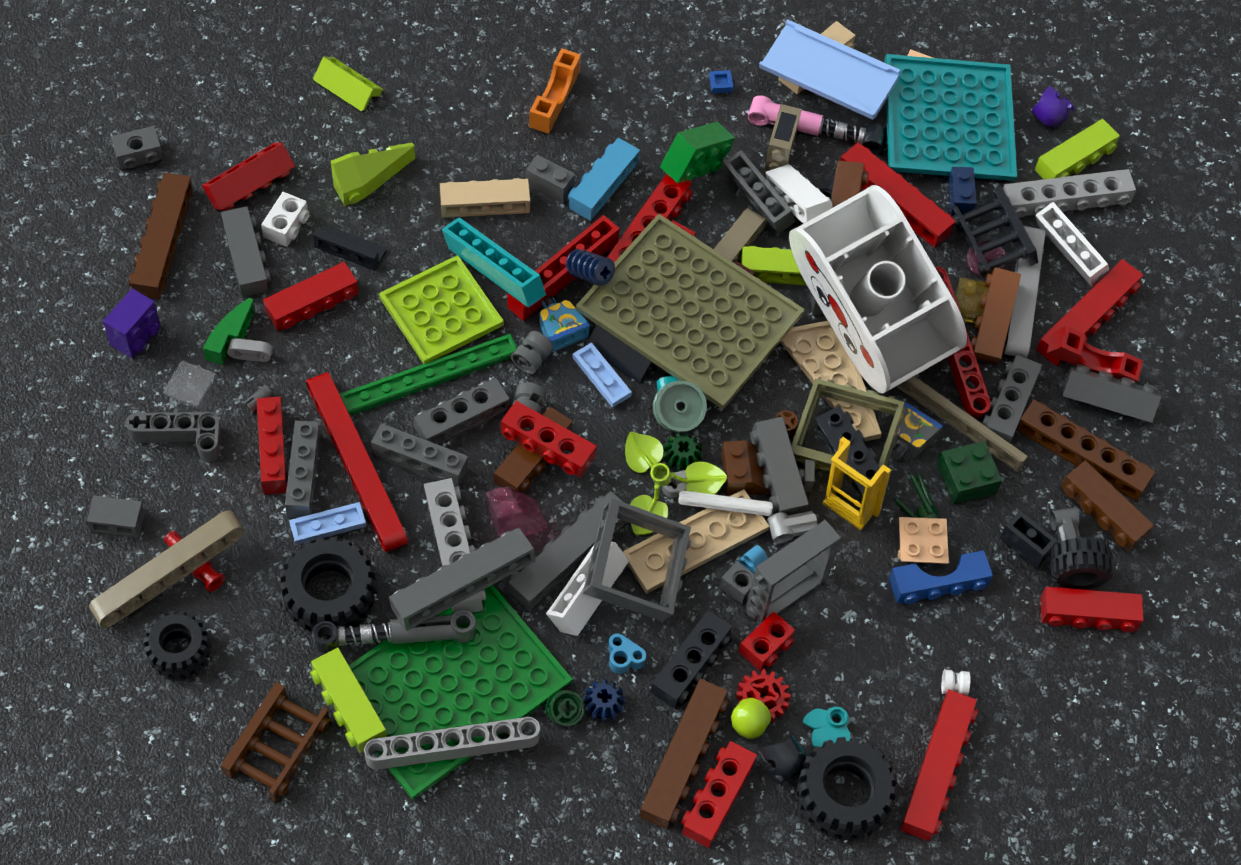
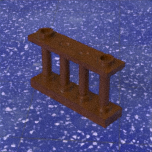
(264, 720)

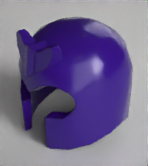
(1051, 109)

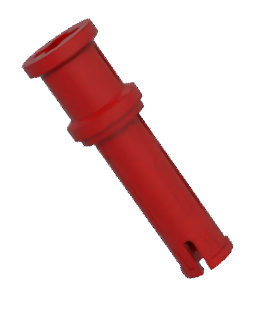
(205, 572)

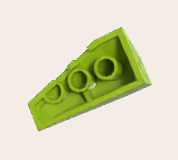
(359, 175)

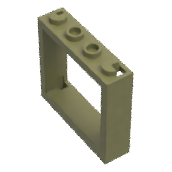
(852, 395)

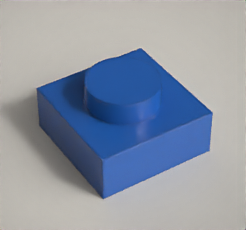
(721, 81)

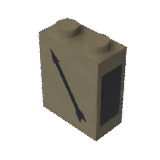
(783, 137)

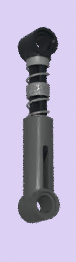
(434, 629)

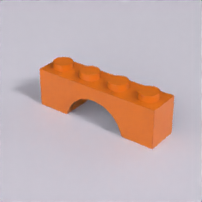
(548, 106)

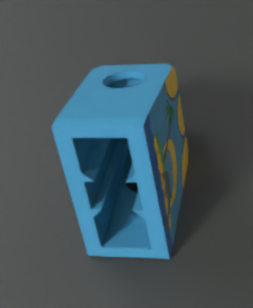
(562, 323)

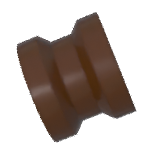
(790, 420)

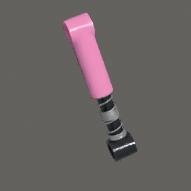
(873, 137)

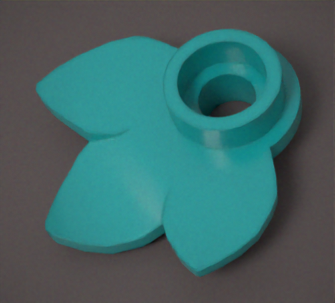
(824, 726)

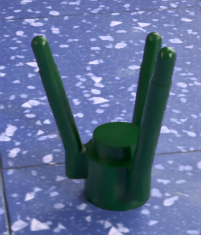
(925, 510)

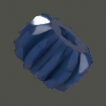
(594, 700)

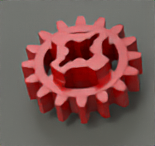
(774, 701)

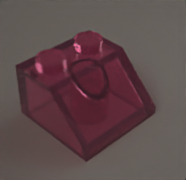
(514, 510)

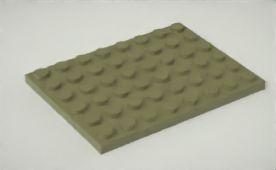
(691, 310)

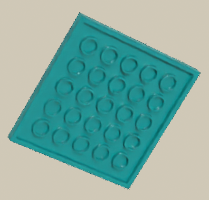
(951, 117)

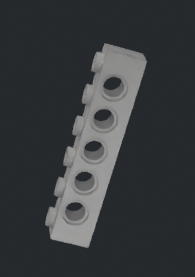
(1071, 192)
(442, 494)

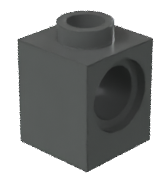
(736, 574)

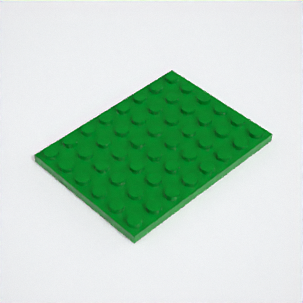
(458, 684)

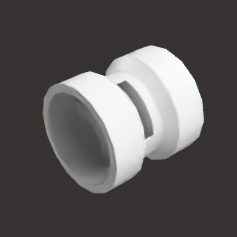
(955, 681)

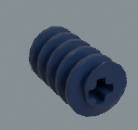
(590, 267)

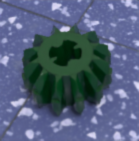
(682, 451)

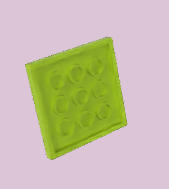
(441, 309)

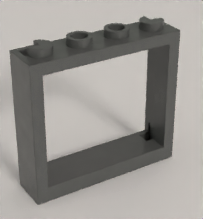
(679, 532)
(813, 550)

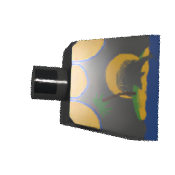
(915, 433)

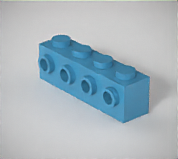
(603, 179)

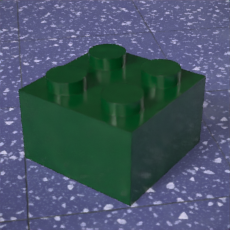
(969, 472)

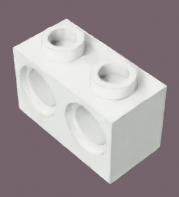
(283, 217)

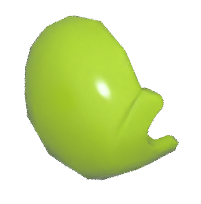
(750, 718)

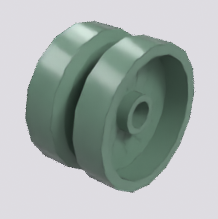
(665, 406)

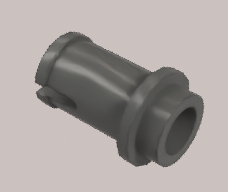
(251, 402)

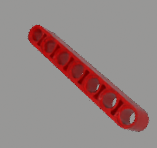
(962, 374)

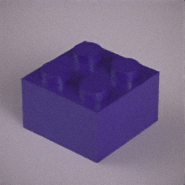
(132, 323)

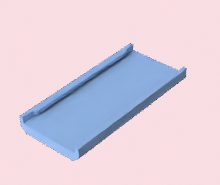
(831, 69)

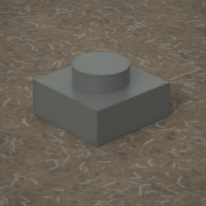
(807, 475)

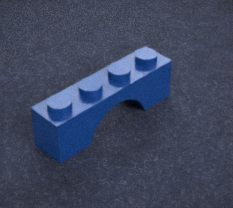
(911, 583)

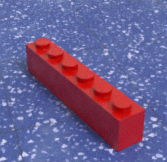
(921, 213)
(597, 238)
(1097, 305)
(938, 766)

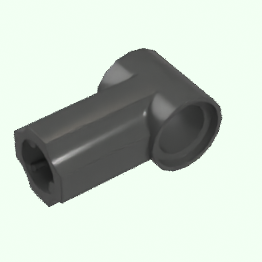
(1065, 523)

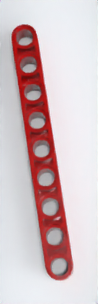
(357, 462)

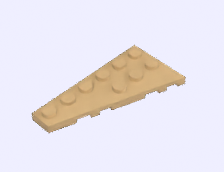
(824, 358)

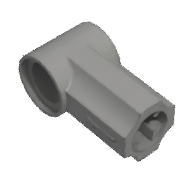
(785, 527)

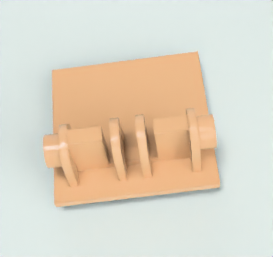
(923, 540)

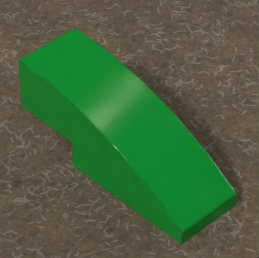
(231, 327)

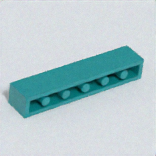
(494, 262)

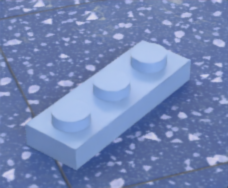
(602, 375)
(327, 523)

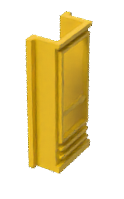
(873, 493)

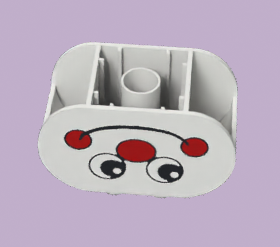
(878, 288)

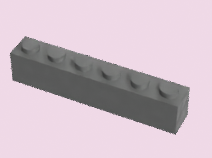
(559, 557)
(462, 578)

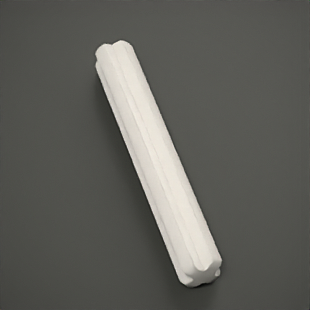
(725, 503)

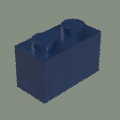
(961, 189)

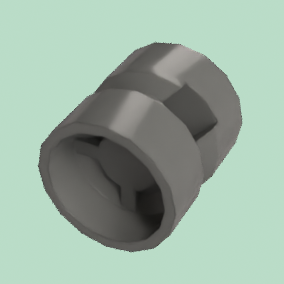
(532, 352)
(530, 395)

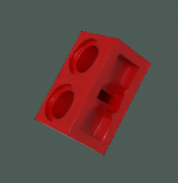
(762, 638)

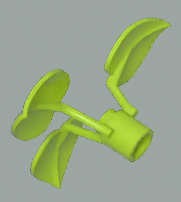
(647, 452)

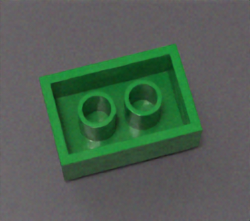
(697, 152)

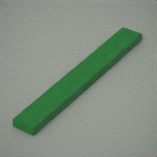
(428, 374)

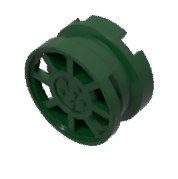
(564, 707)

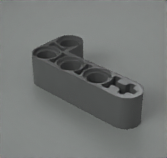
(139, 423)

